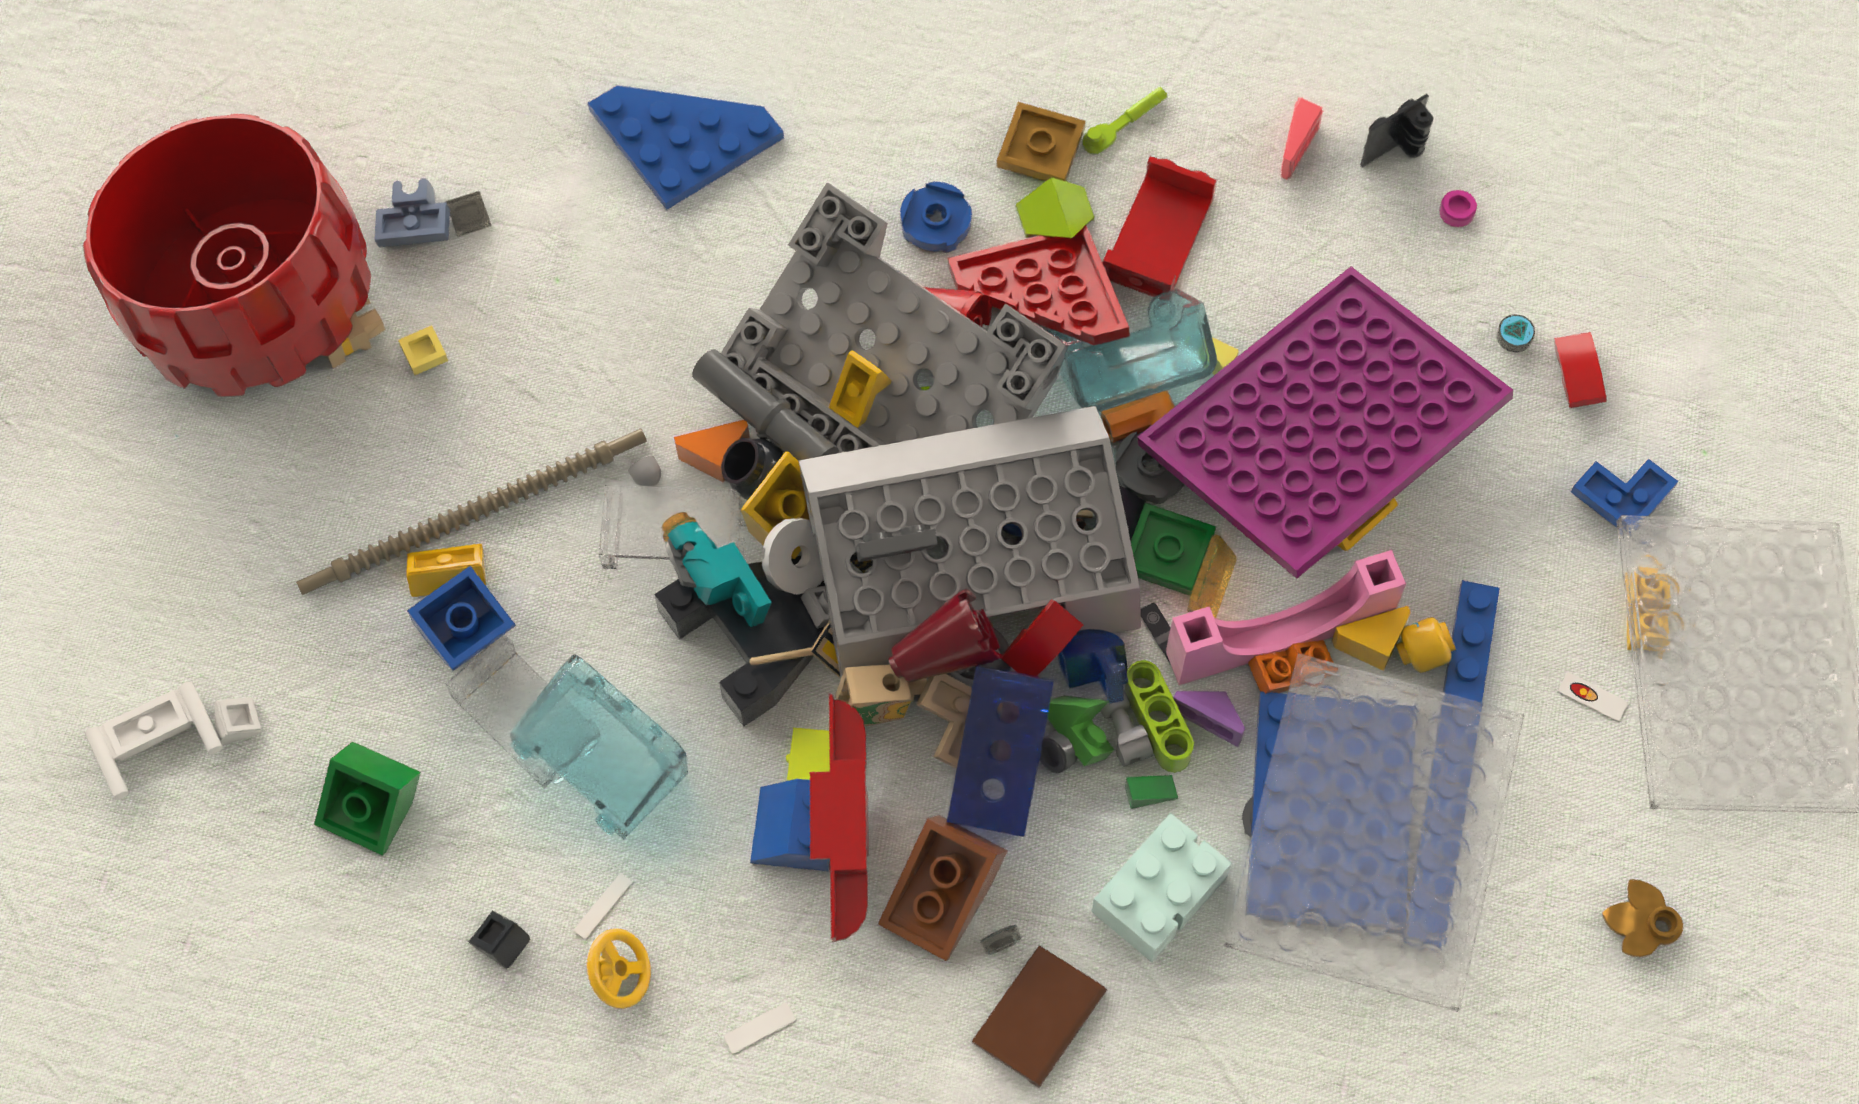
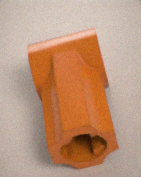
(1135, 415)

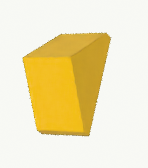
(1373, 637)

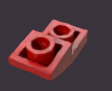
(1580, 370)
(1042, 641)

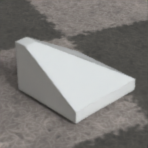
(236, 719)

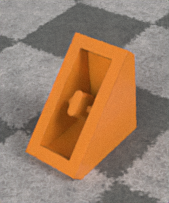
(707, 447)

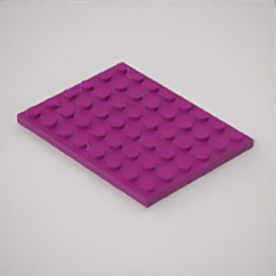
(1324, 420)

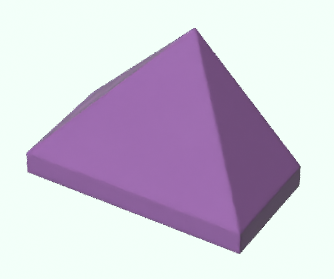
(1211, 712)

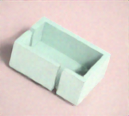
(1158, 882)

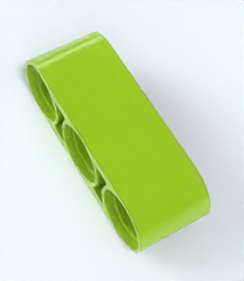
(1159, 698)

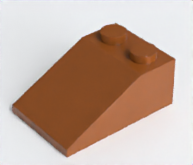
(941, 886)

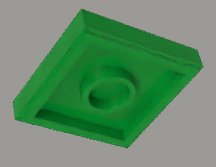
(1170, 548)

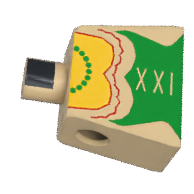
(878, 693)

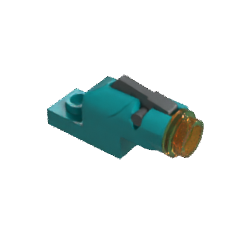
(713, 570)

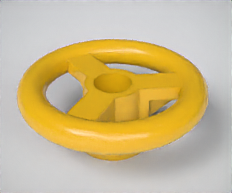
(609, 970)

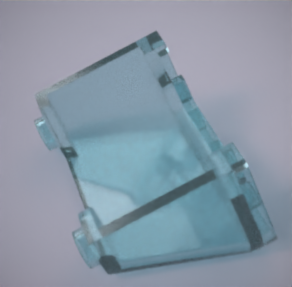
(1148, 362)
(601, 746)

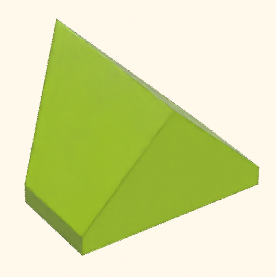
(1055, 209)

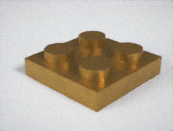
(1040, 143)

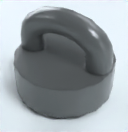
(1057, 753)

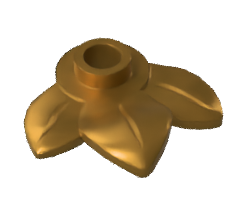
(1638, 918)

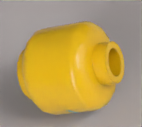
(1426, 645)

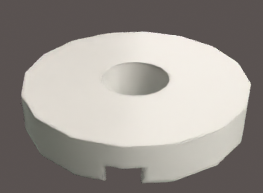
(778, 563)

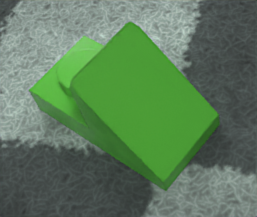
(1073, 719)

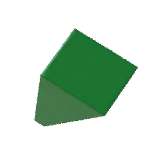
(1150, 790)

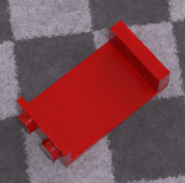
(1160, 228)

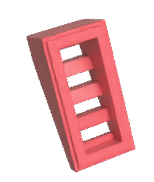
(1303, 128)

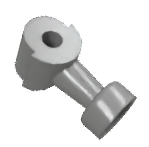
(1132, 741)

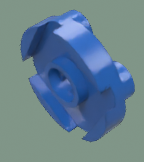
(939, 235)

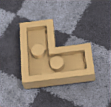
(949, 701)

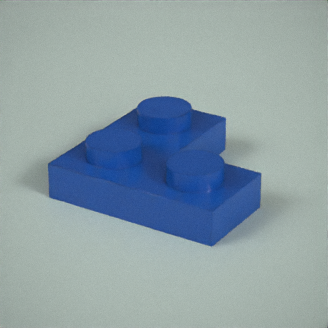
(1614, 498)

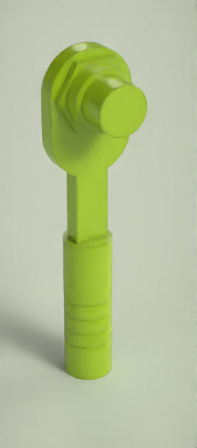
(1104, 135)

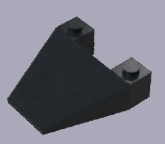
(786, 628)

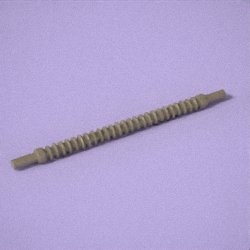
(342, 569)

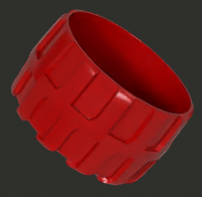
(227, 253)

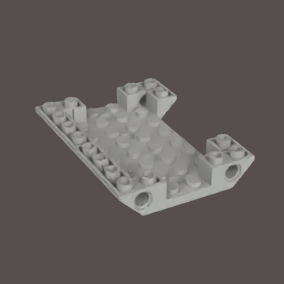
(803, 350)
(967, 489)

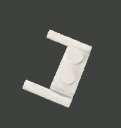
(147, 727)

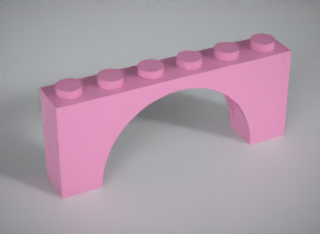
(1207, 646)

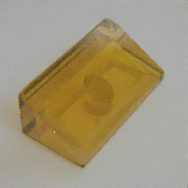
(1213, 577)

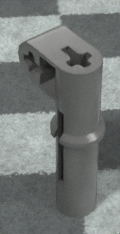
(759, 408)

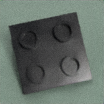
(1406, 128)

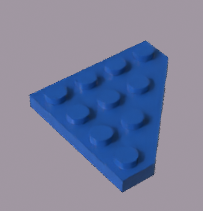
(682, 139)

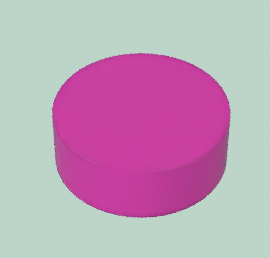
(1458, 208)

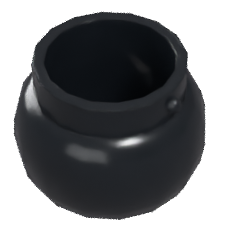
(748, 464)

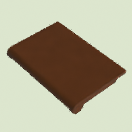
(1039, 1016)

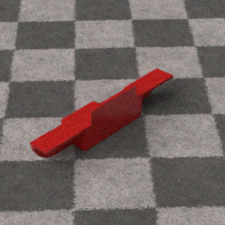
(842, 819)

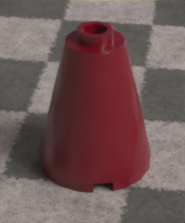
(946, 641)

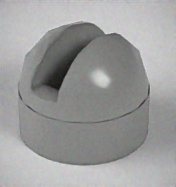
(646, 472)

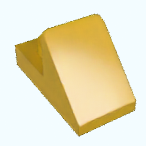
(857, 389)

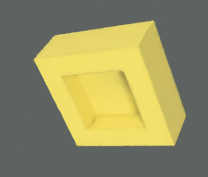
(423, 350)

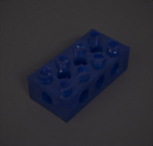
(976, 763)

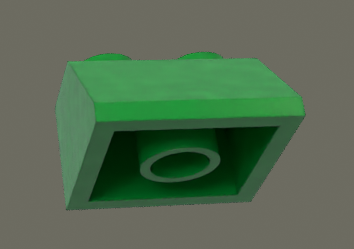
(366, 797)

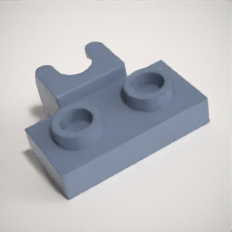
(412, 218)

